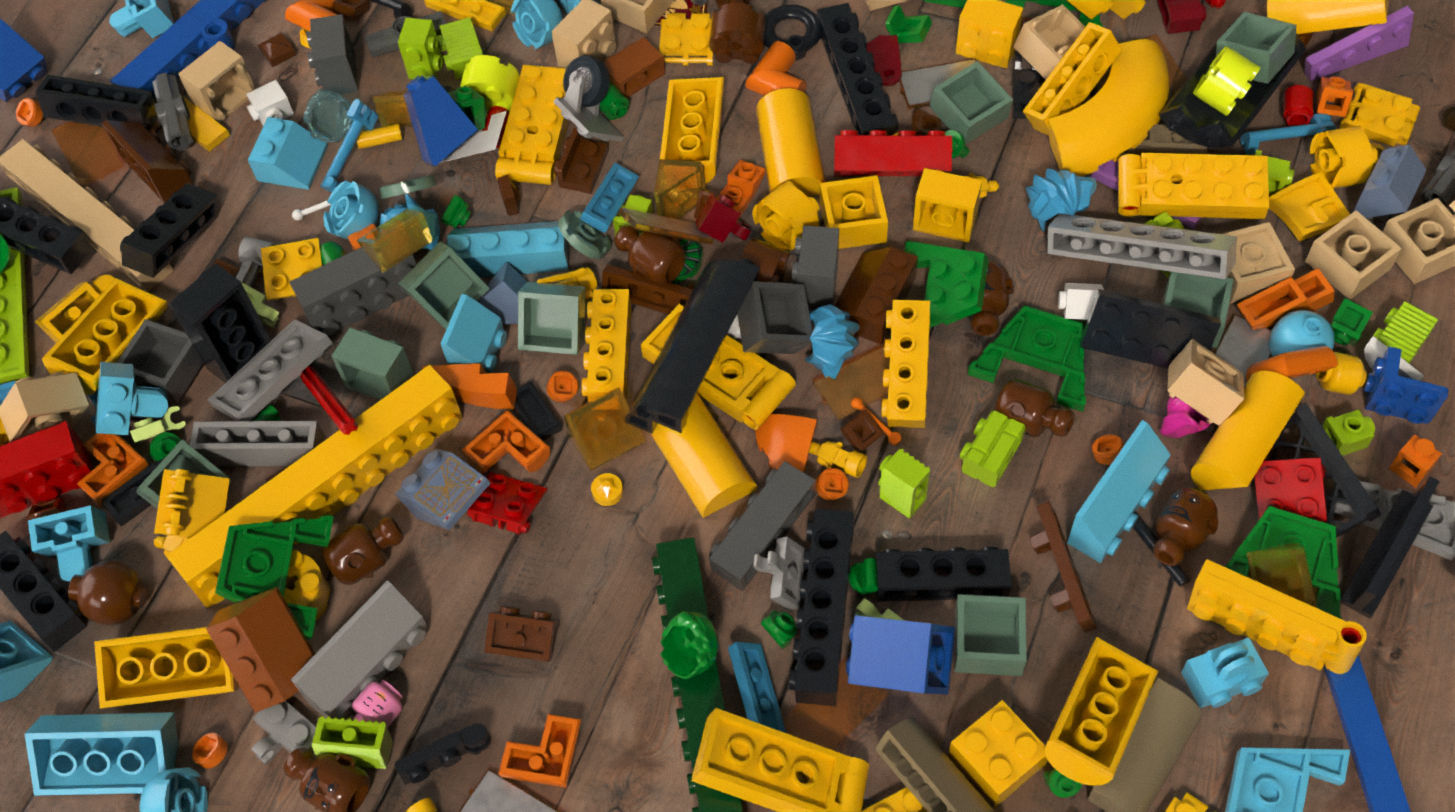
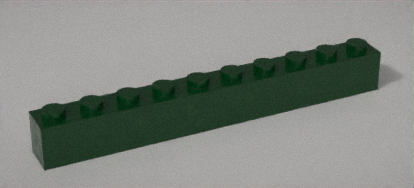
(701, 694)

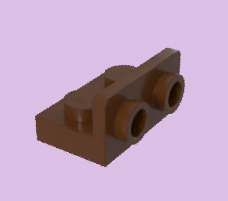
(580, 163)
(521, 634)

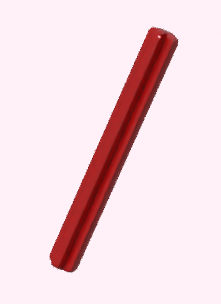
(329, 400)

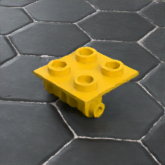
(286, 263)
(189, 502)

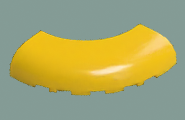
(1117, 114)

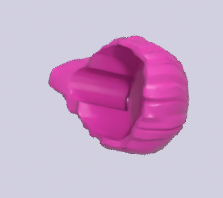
(1182, 419)

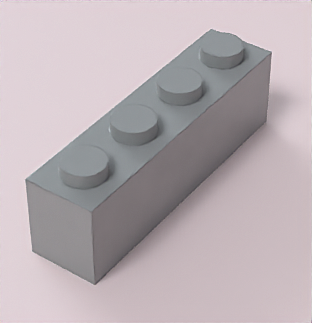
(255, 441)

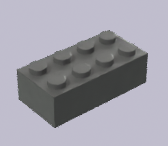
(349, 290)

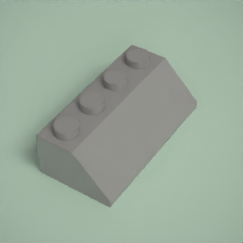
(360, 652)

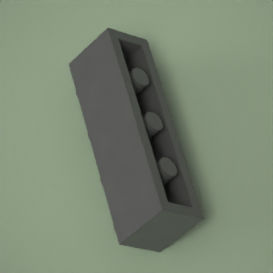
(765, 520)

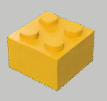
(989, 31)
(946, 205)
(856, 210)
(998, 753)

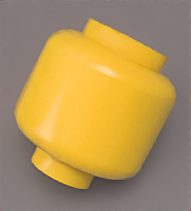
(1346, 377)

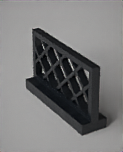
(1336, 466)
(1388, 549)

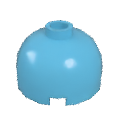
(535, 21)
(351, 209)
(1300, 331)
(174, 792)

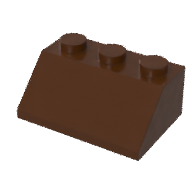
(148, 158)
(873, 286)

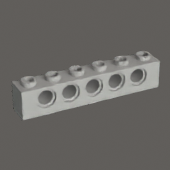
(1143, 245)

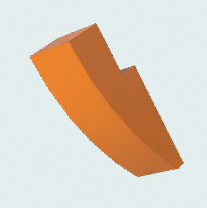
(1304, 293)
(478, 388)

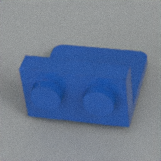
(1400, 395)

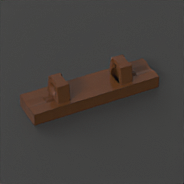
(644, 292)
(1073, 596)

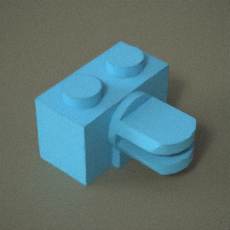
(150, 15)
(121, 398)
(70, 538)
(1225, 673)

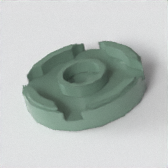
(407, 186)
(583, 236)

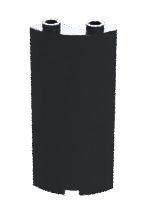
(1209, 127)
(692, 345)

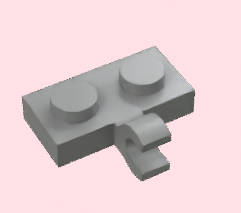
(787, 571)
(285, 729)

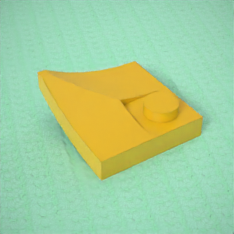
(1308, 206)

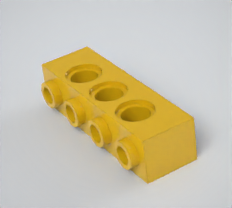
(1073, 76)

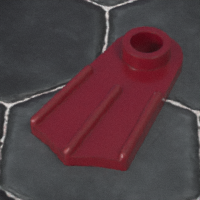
(886, 58)

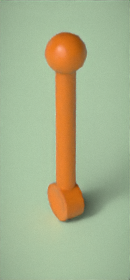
(894, 437)

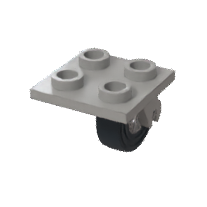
(585, 86)

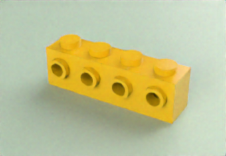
(608, 342)
(908, 364)

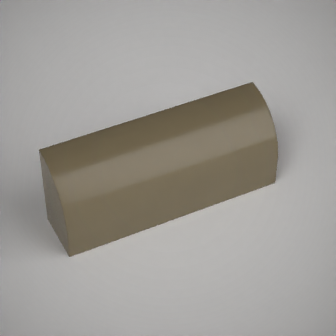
(1151, 751)
(928, 770)

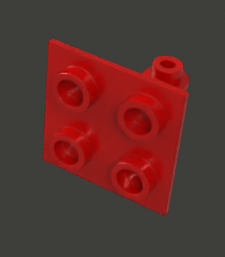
(1292, 487)
(507, 502)

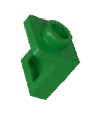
(909, 28)
(471, 104)
(1349, 322)

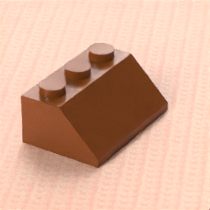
(261, 647)

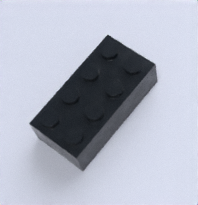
(220, 322)

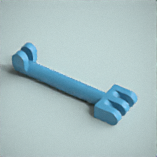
(363, 118)
(1318, 124)

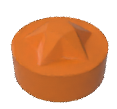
(29, 112)
(562, 386)
(1107, 448)
(832, 484)
(209, 750)

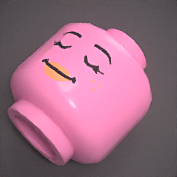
(378, 703)

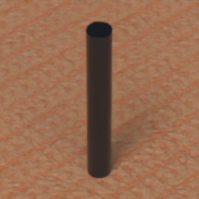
(1150, 539)

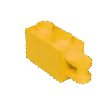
(68, 309)

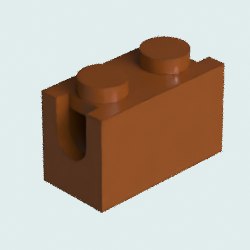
(635, 67)

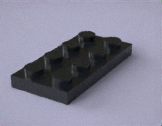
(1144, 329)

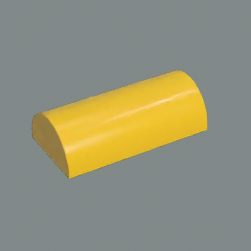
(1328, 14)
(693, 122)
(790, 141)
(103, 332)
(1247, 433)
(704, 461)
(160, 668)
(1099, 715)

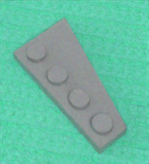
(1437, 531)

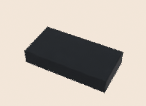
(535, 412)

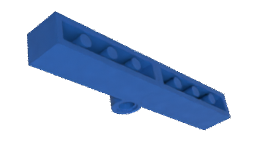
(186, 41)

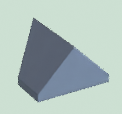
(503, 294)

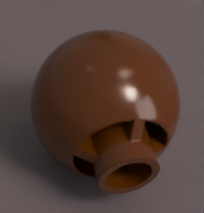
(108, 592)

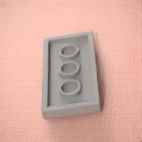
(270, 371)

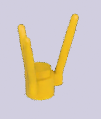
(579, 277)

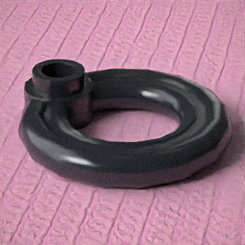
(799, 44)

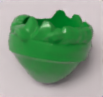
(689, 644)

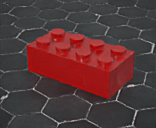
(891, 155)
(41, 467)

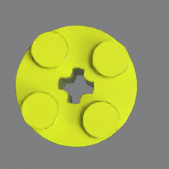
(491, 80)
(1226, 80)

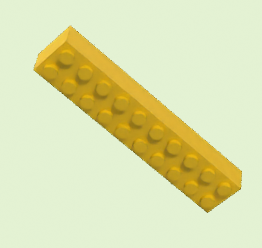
(330, 473)

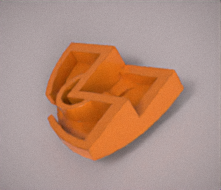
(786, 439)

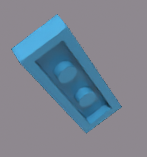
(609, 197)
(755, 685)

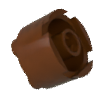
(737, 33)
(769, 258)

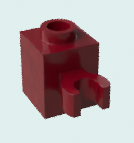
(721, 217)

